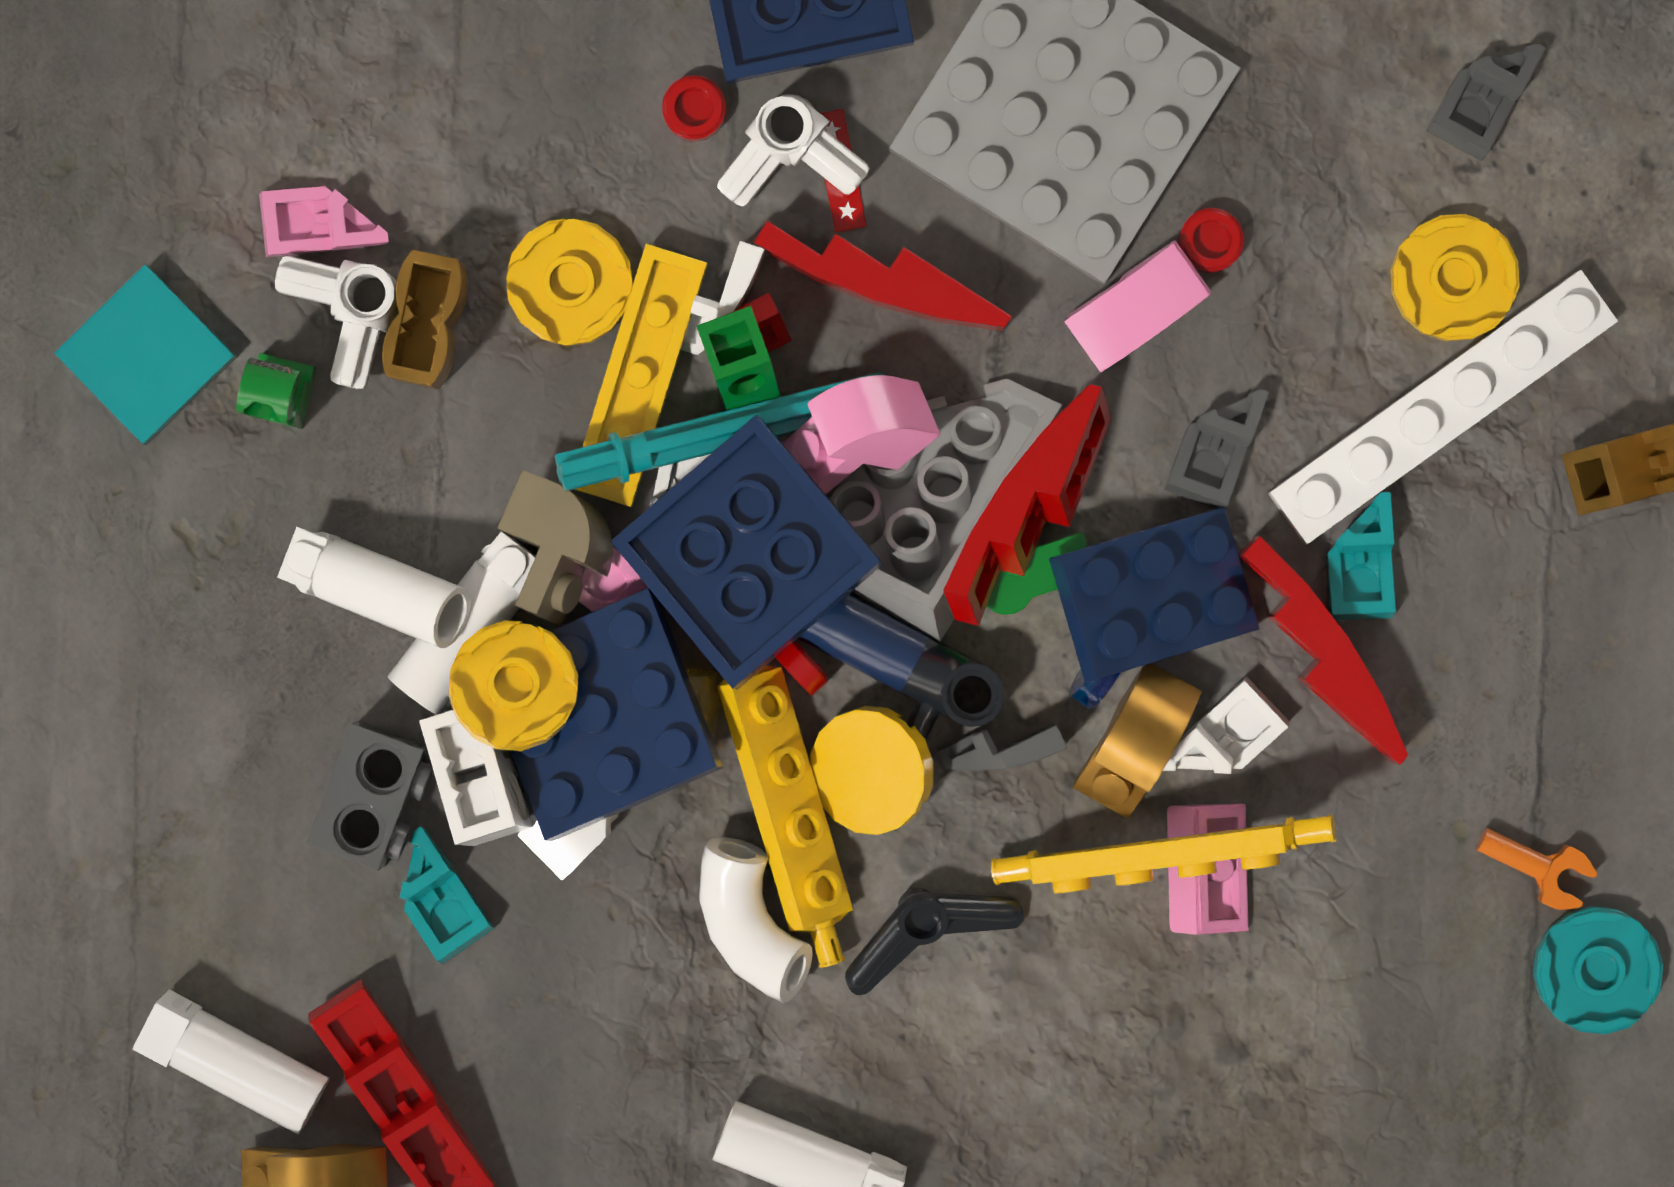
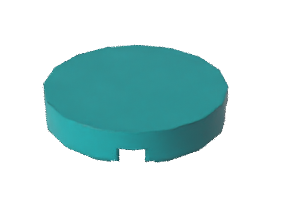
(1597, 970)

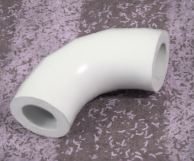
(740, 922)

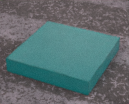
(145, 354)

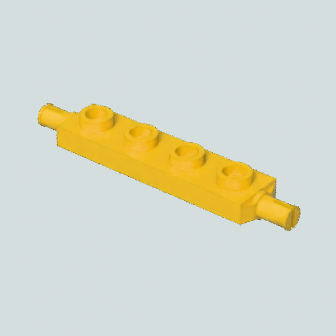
(788, 808)
(1191, 854)

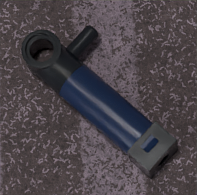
(903, 661)

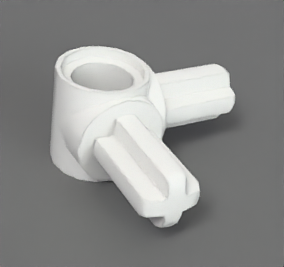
(767, 151)
(336, 288)

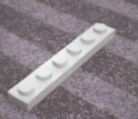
(1442, 407)

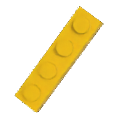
(644, 356)

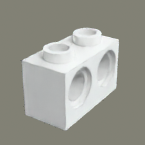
(475, 783)

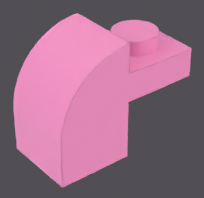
(862, 422)

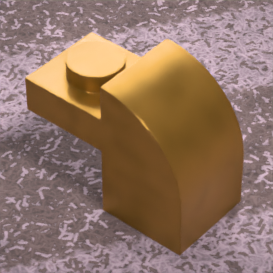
(1621, 470)
(1138, 740)
(316, 1167)

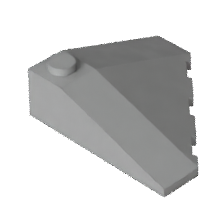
(929, 506)

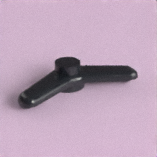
(923, 920)

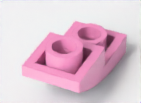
(1138, 306)

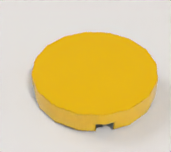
(1454, 277)
(569, 282)
(513, 685)
(871, 770)

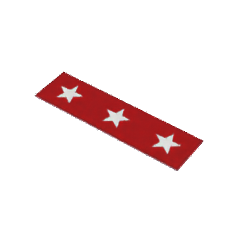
(845, 209)

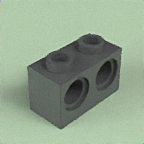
(355, 789)

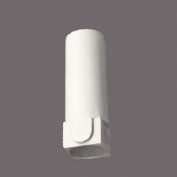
(376, 587)
(493, 591)
(230, 1061)
(797, 1156)

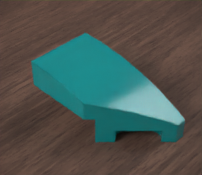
(1361, 566)
(440, 901)

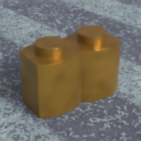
(429, 302)

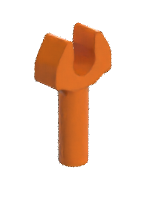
(1538, 866)

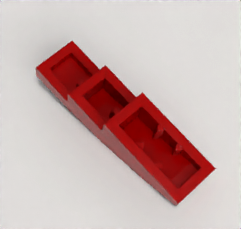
(905, 287)
(1037, 490)
(1336, 669)
(397, 1092)

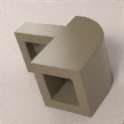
(568, 540)

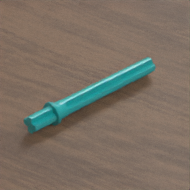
(679, 441)

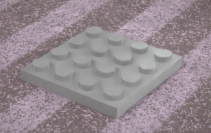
(1065, 119)

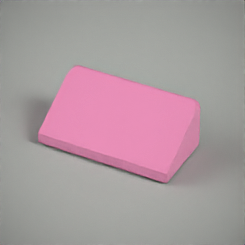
(1212, 900)

